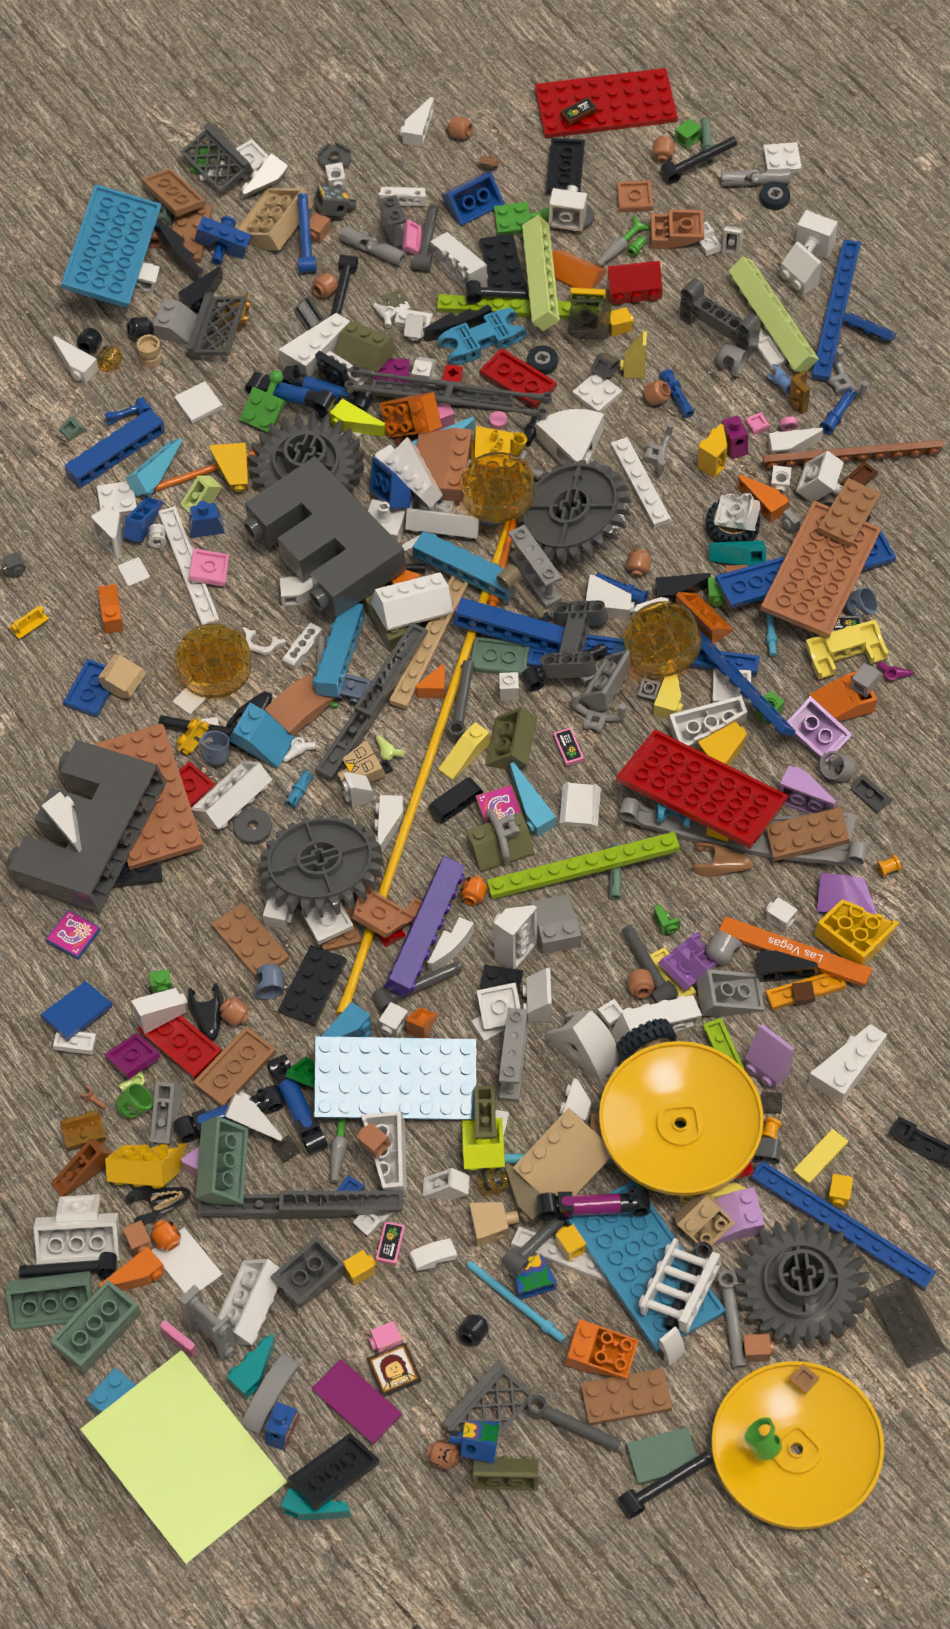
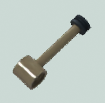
(509, 578)

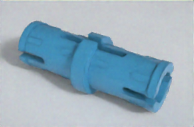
(299, 789)

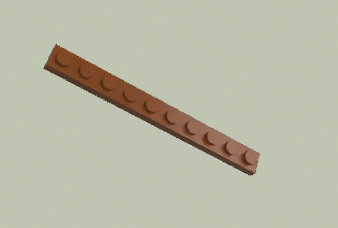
(860, 454)

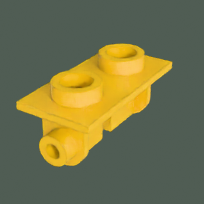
(28, 622)
(187, 740)

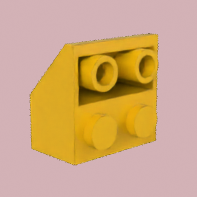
(713, 452)

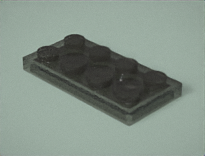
(907, 1322)

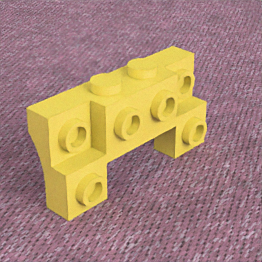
(846, 643)

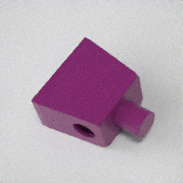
(735, 432)

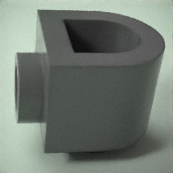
(13, 565)

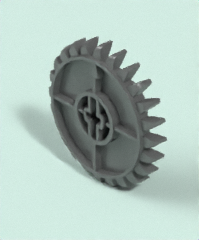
(299, 444)
(576, 509)
(320, 864)
(786, 1307)

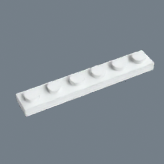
(640, 482)

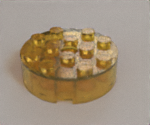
(497, 487)
(663, 639)
(213, 661)

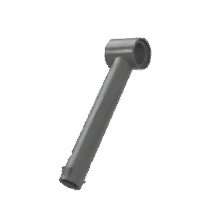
(422, 260)
(461, 702)
(663, 990)
(384, 996)
(518, 1260)
(571, 1423)

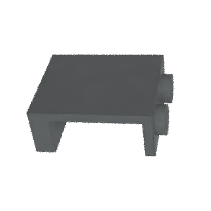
(391, 218)

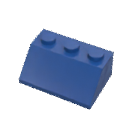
(472, 198)
(388, 486)

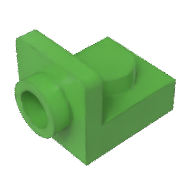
(663, 921)

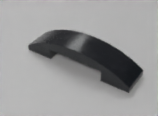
(920, 1142)

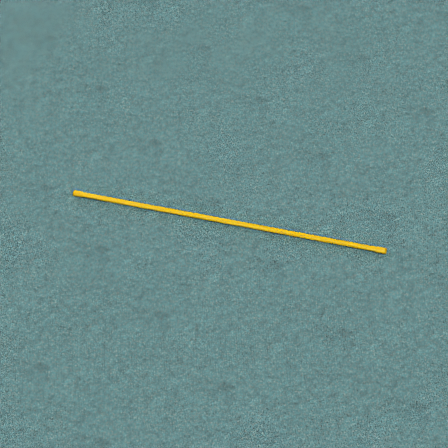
(416, 795)

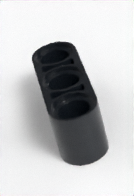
(455, 800)

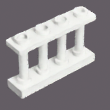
(693, 1299)

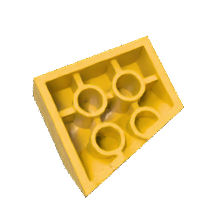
(854, 932)
(144, 1165)

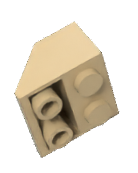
(704, 1219)

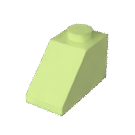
(203, 489)

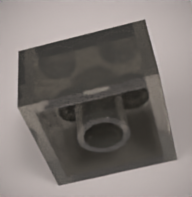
(589, 318)

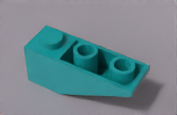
(738, 552)
(250, 1373)
(298, 1508)

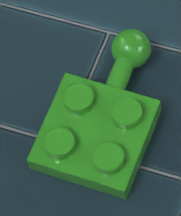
(512, 217)
(263, 406)

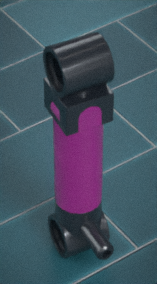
(566, 1205)

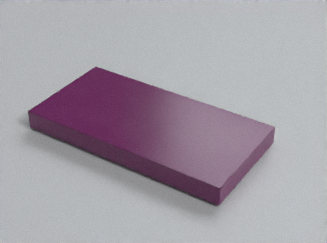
(356, 1402)

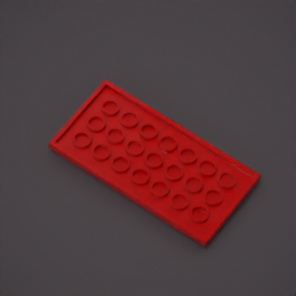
(621, 100)
(702, 788)

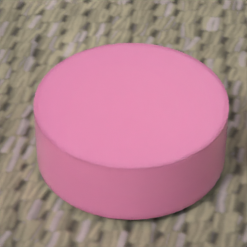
(498, 420)
(788, 423)

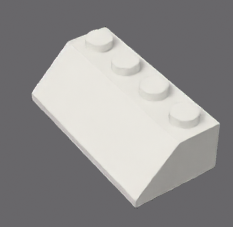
(412, 601)
(231, 794)
(515, 935)
(76, 1239)
(250, 1299)

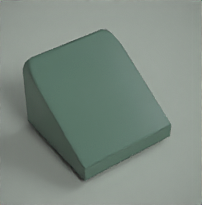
(166, 215)
(72, 428)

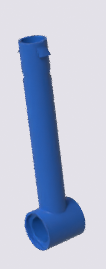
(307, 262)

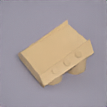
(121, 676)

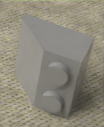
(174, 322)

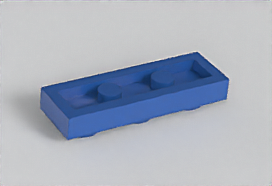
(869, 327)

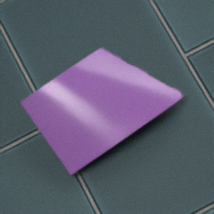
(849, 888)
(687, 962)

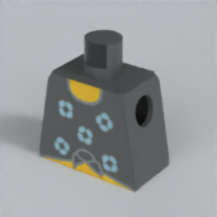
(333, 201)

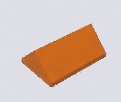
(576, 271)
(706, 617)

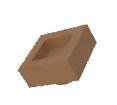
(489, 161)
(804, 1379)

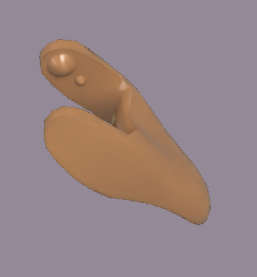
(724, 861)

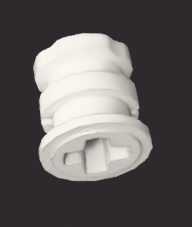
(157, 536)

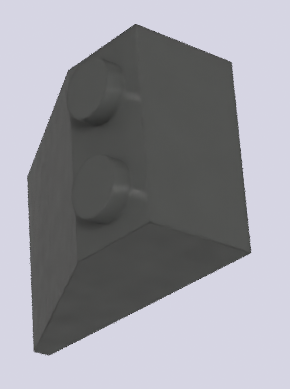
(309, 1272)

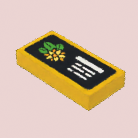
(586, 293)

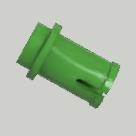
(634, 248)

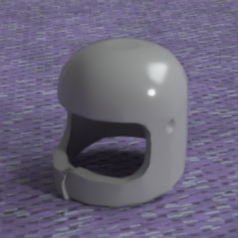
(732, 357)
(841, 762)
(722, 947)

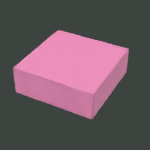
(757, 423)

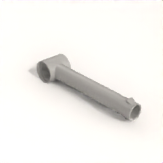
(732, 1318)

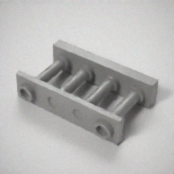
(535, 567)
(513, 1055)
(201, 1319)

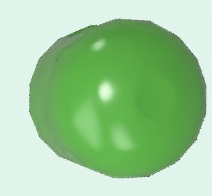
(131, 1095)
(763, 1447)

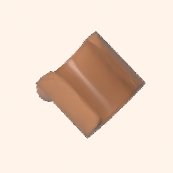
(90, 1097)

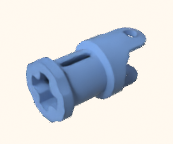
(780, 379)

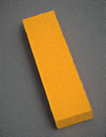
(822, 985)

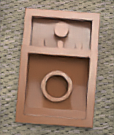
(676, 228)
(298, 705)

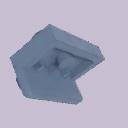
(353, 687)

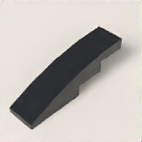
(175, 247)
(449, 321)

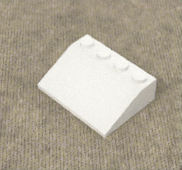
(442, 518)

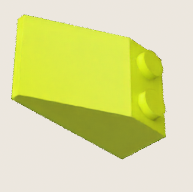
(482, 1152)

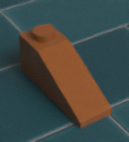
(82, 1167)

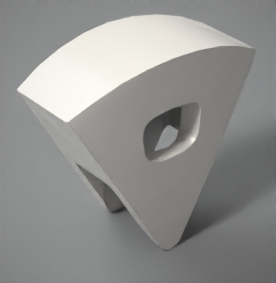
(571, 434)
(591, 1038)

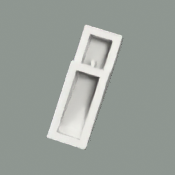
(450, 944)

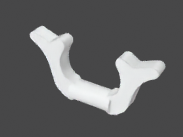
(259, 649)

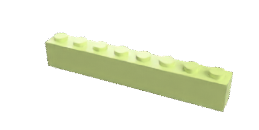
(540, 273)
(773, 315)

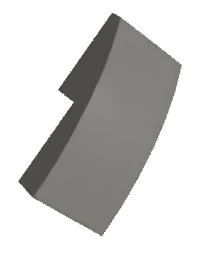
(650, 687)

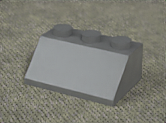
(607, 681)

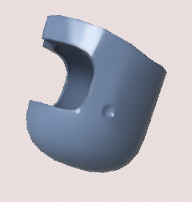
(862, 599)
(219, 750)
(271, 977)

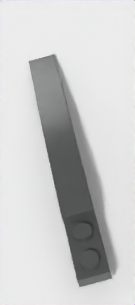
(372, 701)
(308, 1205)

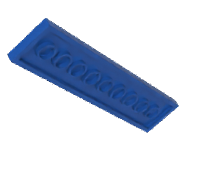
(754, 581)

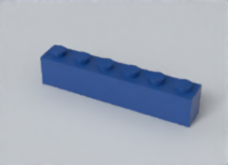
(114, 448)
(508, 626)

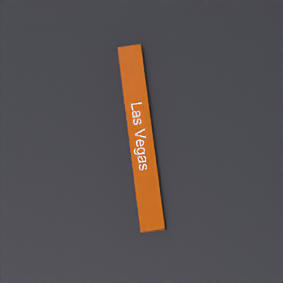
(827, 962)

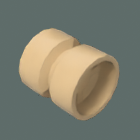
(149, 351)

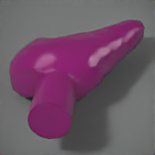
(893, 672)

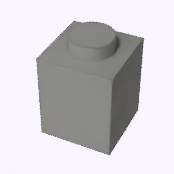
(865, 680)

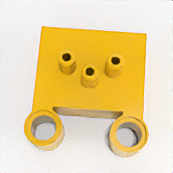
(493, 440)

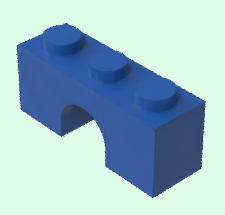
(235, 240)

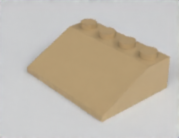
(274, 217)
(564, 1156)

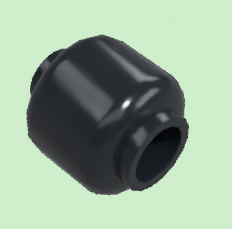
(139, 327)
(89, 340)
(473, 1329)

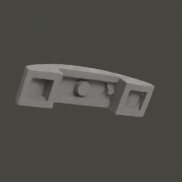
(269, 1393)

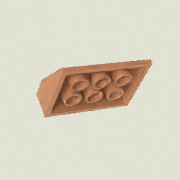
(446, 456)

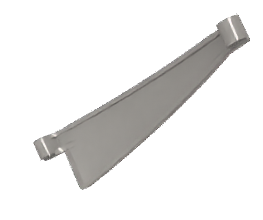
(846, 854)

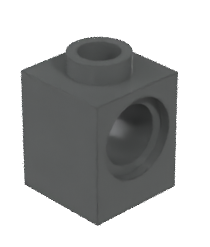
(605, 365)

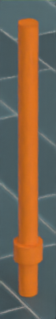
(191, 475)
(493, 600)

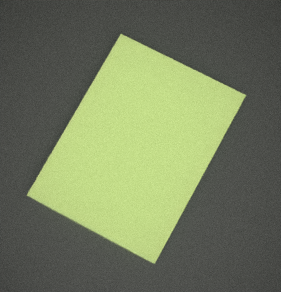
(183, 1456)

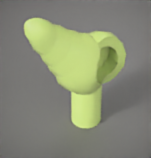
(387, 750)
(138, 1078)

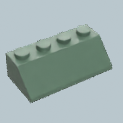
(222, 1162)
(47, 1299)
(96, 1326)

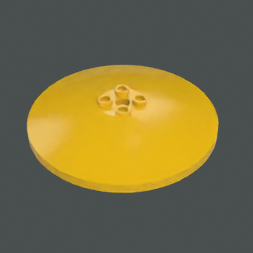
(687, 1085)
(830, 1424)

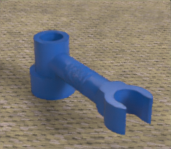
(140, 407)

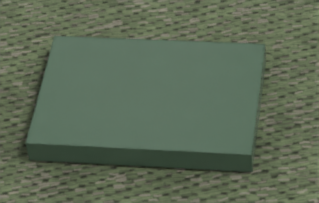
(499, 656)
(660, 1454)

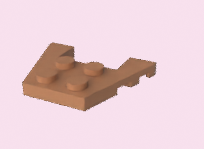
(382, 914)

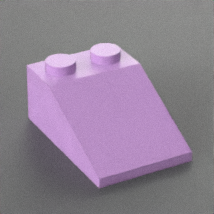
(818, 728)
(804, 792)
(769, 1058)
(746, 1213)

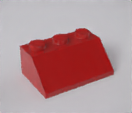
(634, 282)

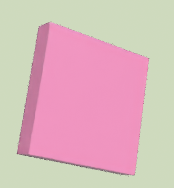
(209, 567)

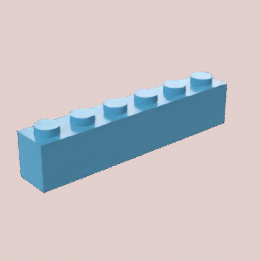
(460, 564)
(339, 651)

